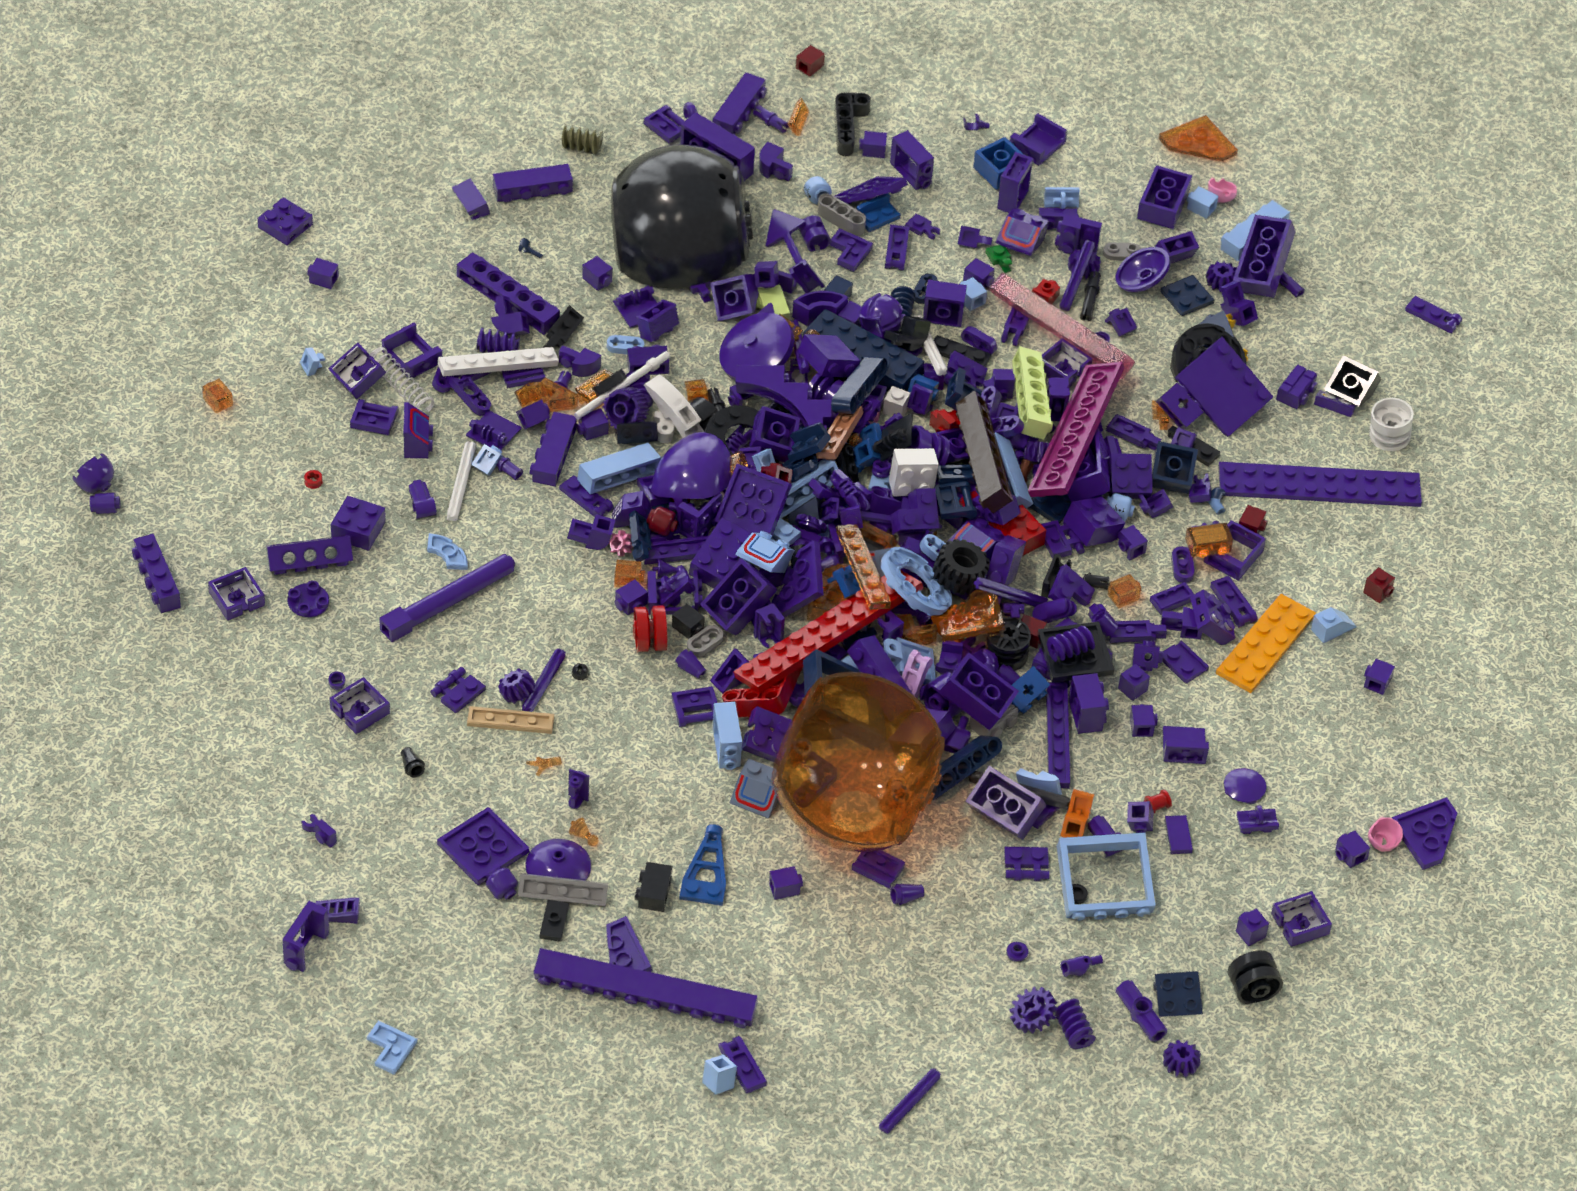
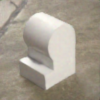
(665, 428)

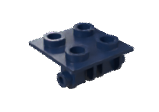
(1178, 993)

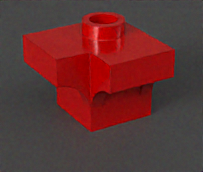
(944, 420)

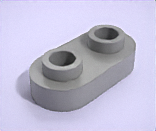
(1119, 251)
(703, 640)

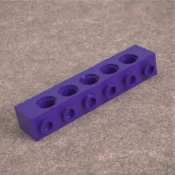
(493, 282)

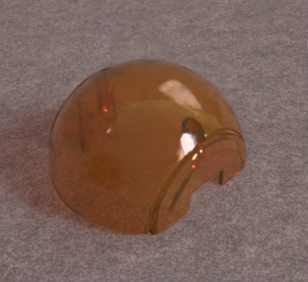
(858, 762)

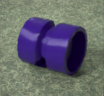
(814, 233)

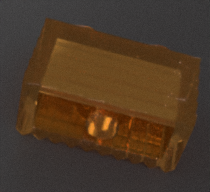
(1209, 540)

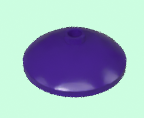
(1143, 269)
(572, 865)

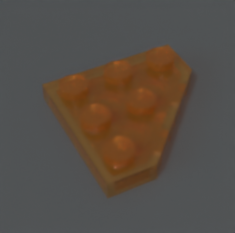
(1199, 139)
(975, 617)

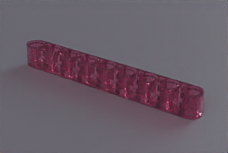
(1058, 322)

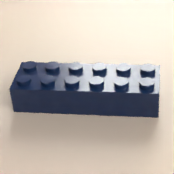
(901, 364)

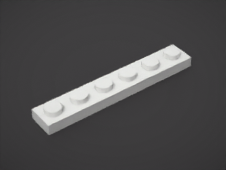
(498, 361)

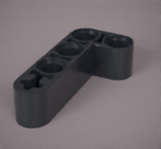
(846, 107)

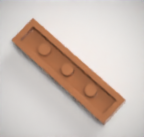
(840, 432)

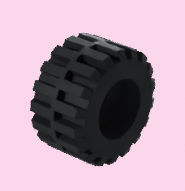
(960, 565)

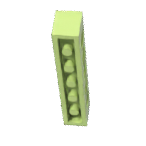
(1032, 392)

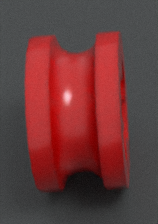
(309, 482)

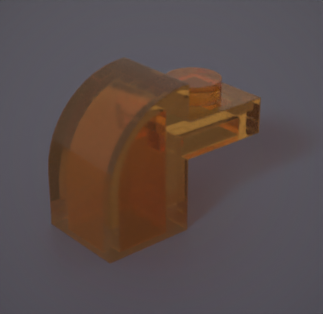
(918, 634)

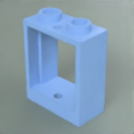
(727, 735)

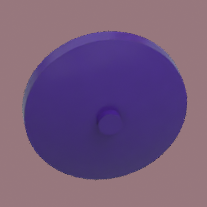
(757, 341)

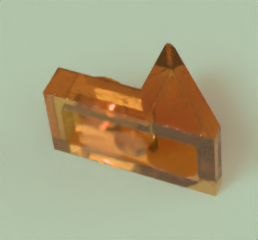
(559, 396)

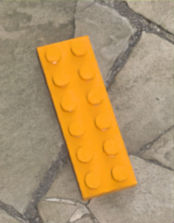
(1265, 643)

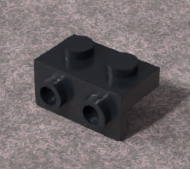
(636, 432)

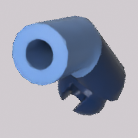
(1216, 496)

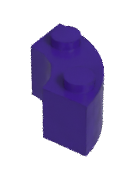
(812, 304)

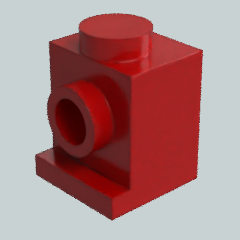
(1047, 290)

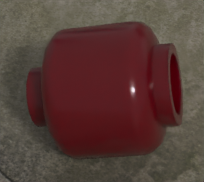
(662, 521)

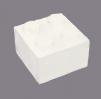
(912, 470)

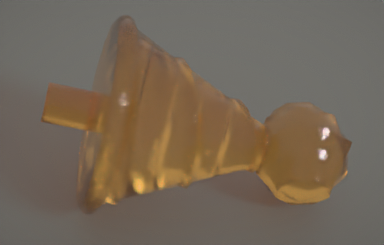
(580, 829)

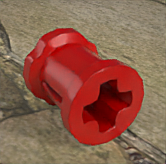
(1159, 800)

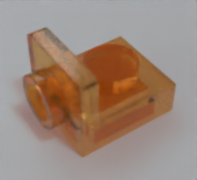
(696, 388)
(531, 393)

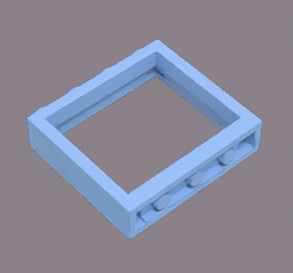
(1097, 844)

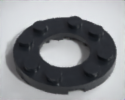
(1200, 335)
(730, 417)

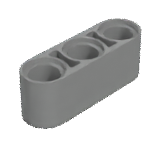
(841, 214)

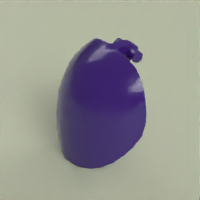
(692, 469)

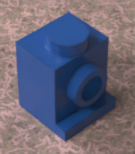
(927, 383)

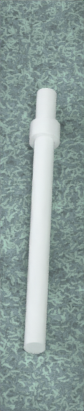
(651, 365)

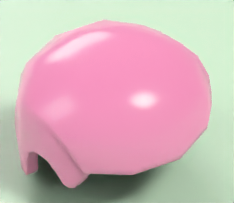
(1225, 190)
(1387, 829)

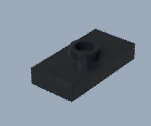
(554, 920)

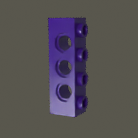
(277, 551)

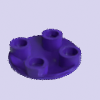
(308, 599)
(1244, 785)

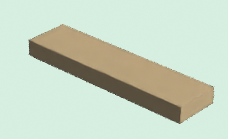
(510, 720)

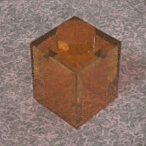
(217, 395)
(628, 571)
(1124, 591)

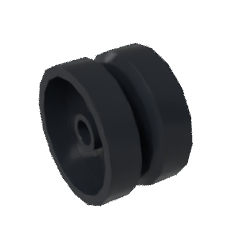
(1255, 977)

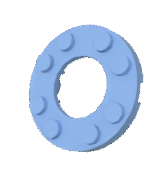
(900, 558)

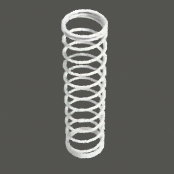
(382, 358)

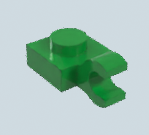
(999, 255)

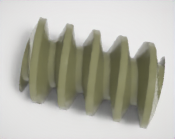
(581, 140)

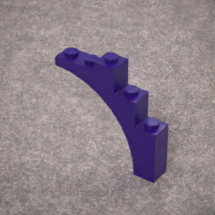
(774, 384)

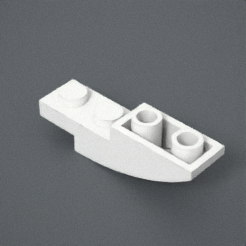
(674, 405)

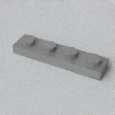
(563, 889)

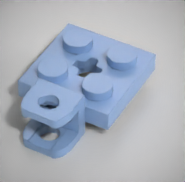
(900, 651)

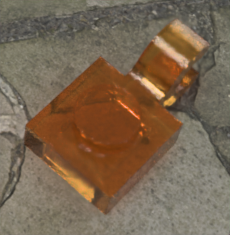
(1158, 413)

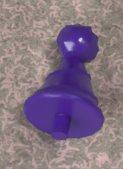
(666, 569)

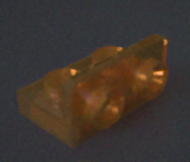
(878, 535)

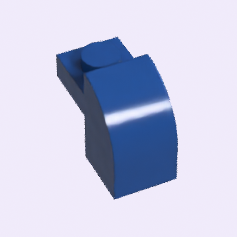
(863, 451)

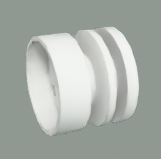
(1391, 424)

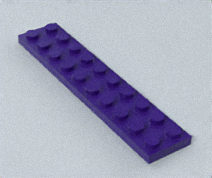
(1320, 484)

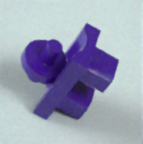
(832, 543)
(673, 587)
(1257, 820)

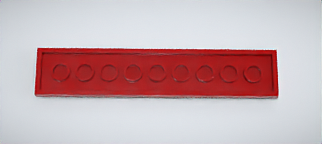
(818, 634)

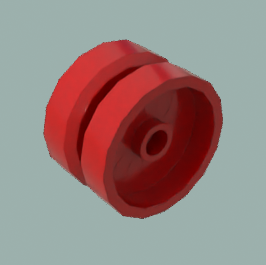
(647, 629)

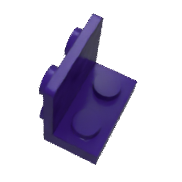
(698, 523)
(1184, 745)

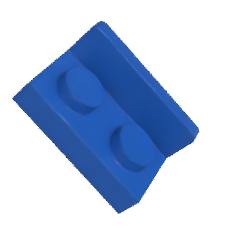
(878, 212)
(846, 581)

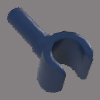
(526, 244)

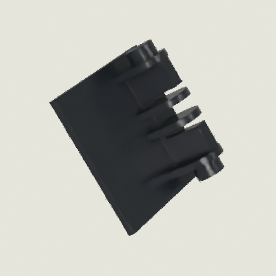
(895, 437)

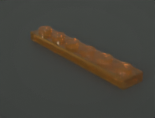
(863, 566)

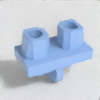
(1061, 197)

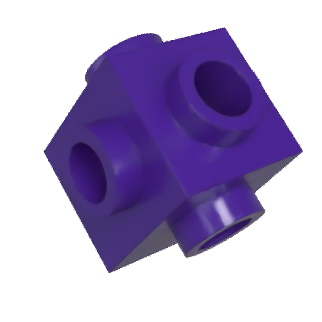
(1147, 647)

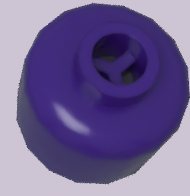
(502, 883)

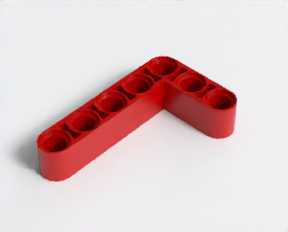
(772, 699)

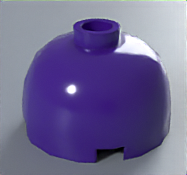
(95, 475)

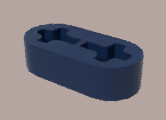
(921, 287)

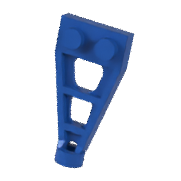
(705, 891)

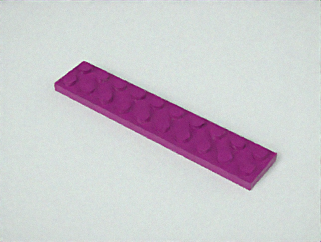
(1076, 429)

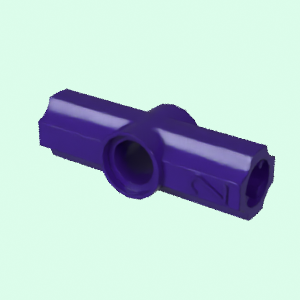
(1141, 1010)

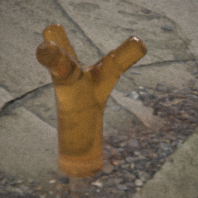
(545, 763)

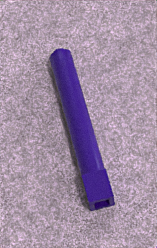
(401, 621)

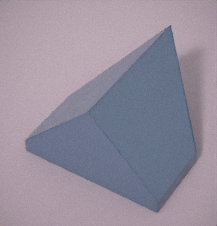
(811, 508)

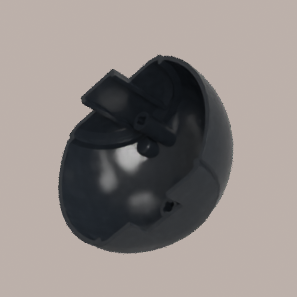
(680, 217)

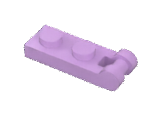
(915, 677)

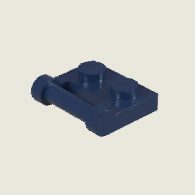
(948, 500)

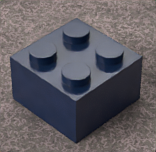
(1173, 467)

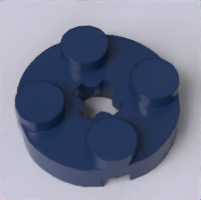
(801, 466)

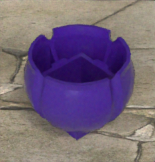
(881, 314)

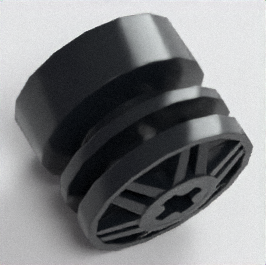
(1011, 644)

